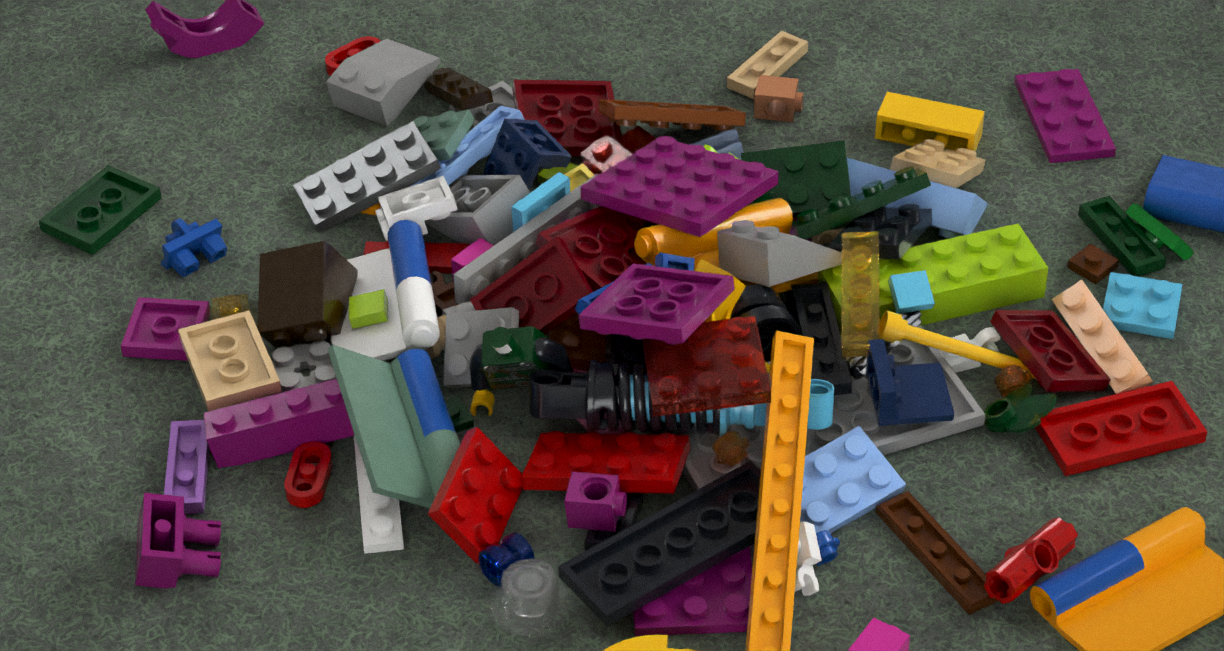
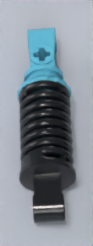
(629, 402)

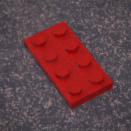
(1120, 428)
(640, 460)

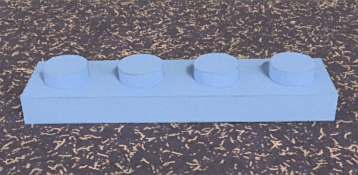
(474, 146)

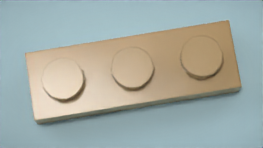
(770, 60)

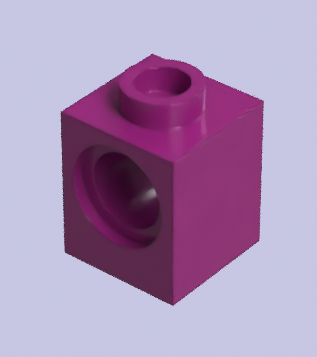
(594, 501)

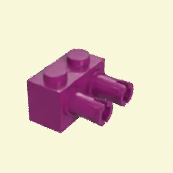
(160, 541)

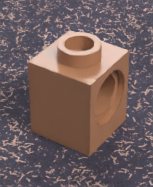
(777, 98)

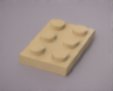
(939, 163)
(229, 360)

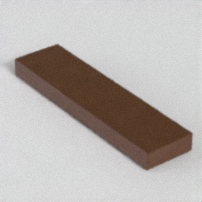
(936, 551)

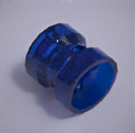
(496, 559)

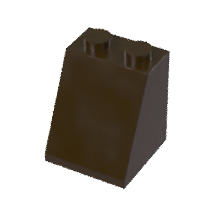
(303, 293)

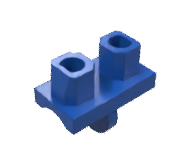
(189, 241)

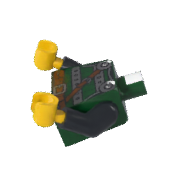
(509, 358)

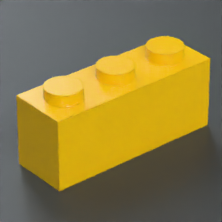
(915, 119)

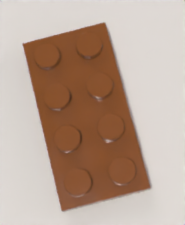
(660, 114)

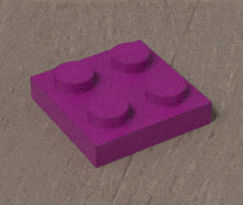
(155, 327)

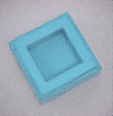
(911, 292)

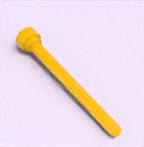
(895, 328)

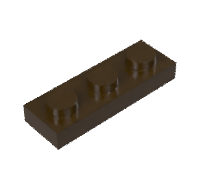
(457, 89)

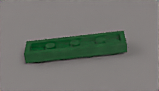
(847, 208)

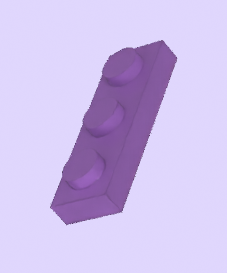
(188, 464)

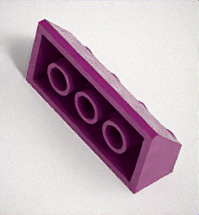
(277, 424)

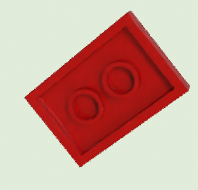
(477, 495)

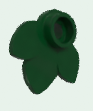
(1018, 410)

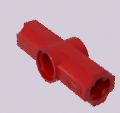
(1030, 560)

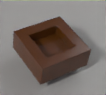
(1093, 263)

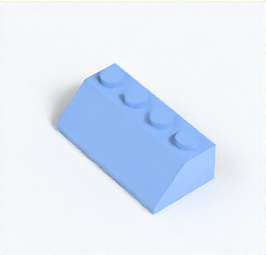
(953, 210)

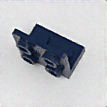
(522, 149)
(906, 391)

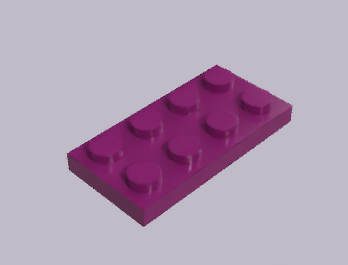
(1064, 116)

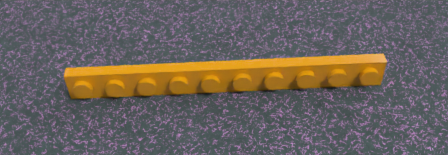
(780, 495)

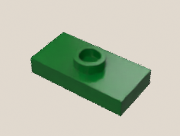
(1159, 233)

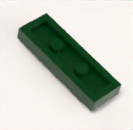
(1122, 236)

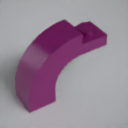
(222, 30)

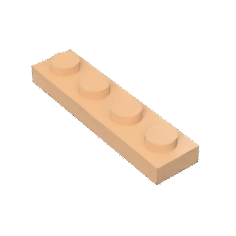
(1101, 338)

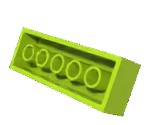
(963, 272)

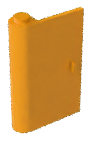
(662, 239)

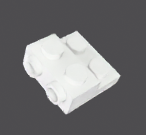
(416, 203)

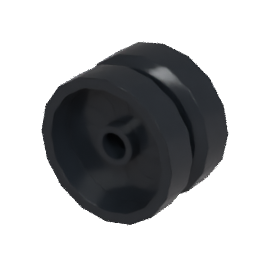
(769, 313)

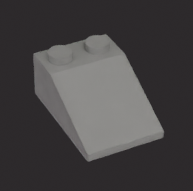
(380, 80)
(482, 207)
(770, 256)

